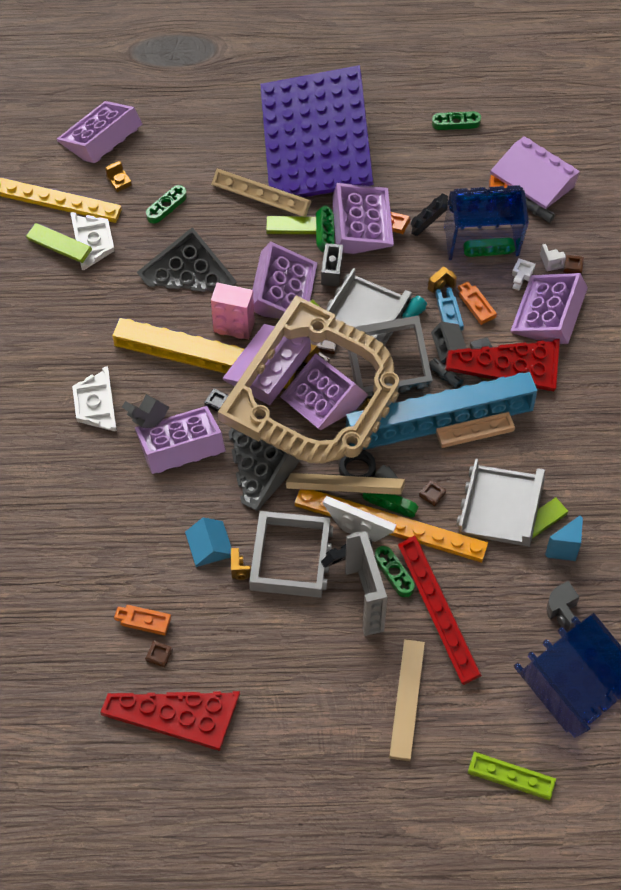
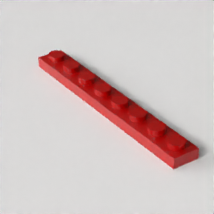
(439, 610)

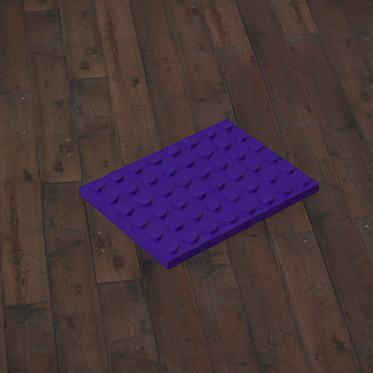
(316, 132)

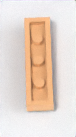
(475, 429)

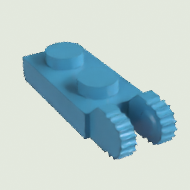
(449, 308)

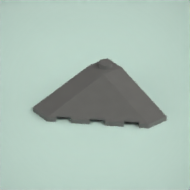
(186, 265)
(260, 468)

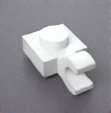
(522, 271)

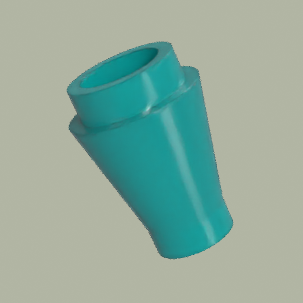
(415, 307)

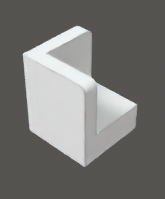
(552, 259)

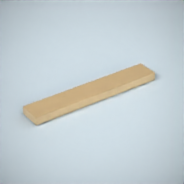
(261, 192)
(345, 483)
(407, 700)

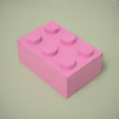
(232, 311)

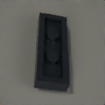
(429, 214)

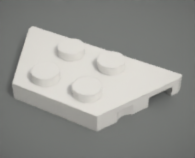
(94, 233)
(94, 401)
(355, 520)

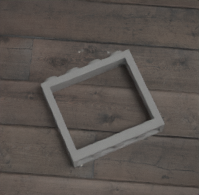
(390, 326)
(286, 586)

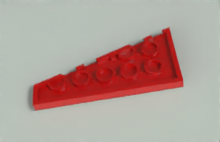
(509, 360)
(183, 715)

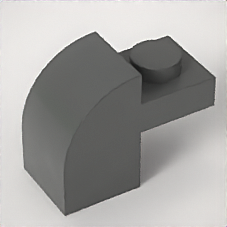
(148, 414)
(560, 602)

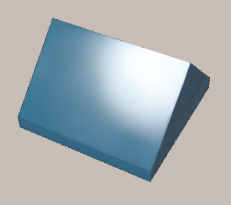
(208, 541)
(566, 541)

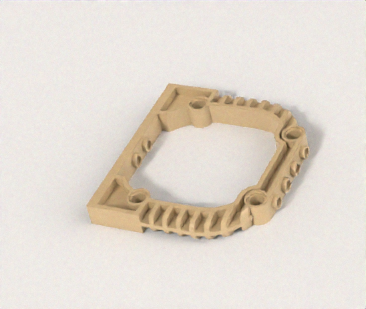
(301, 321)

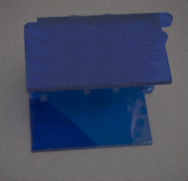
(486, 208)
(577, 674)

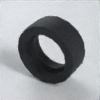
(363, 456)

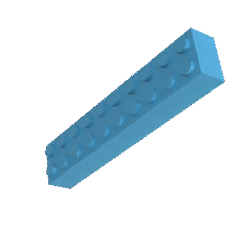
(425, 414)

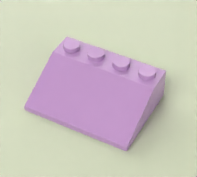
(100, 131)
(537, 171)
(362, 218)
(280, 278)
(550, 307)
(278, 370)
(323, 393)
(181, 440)

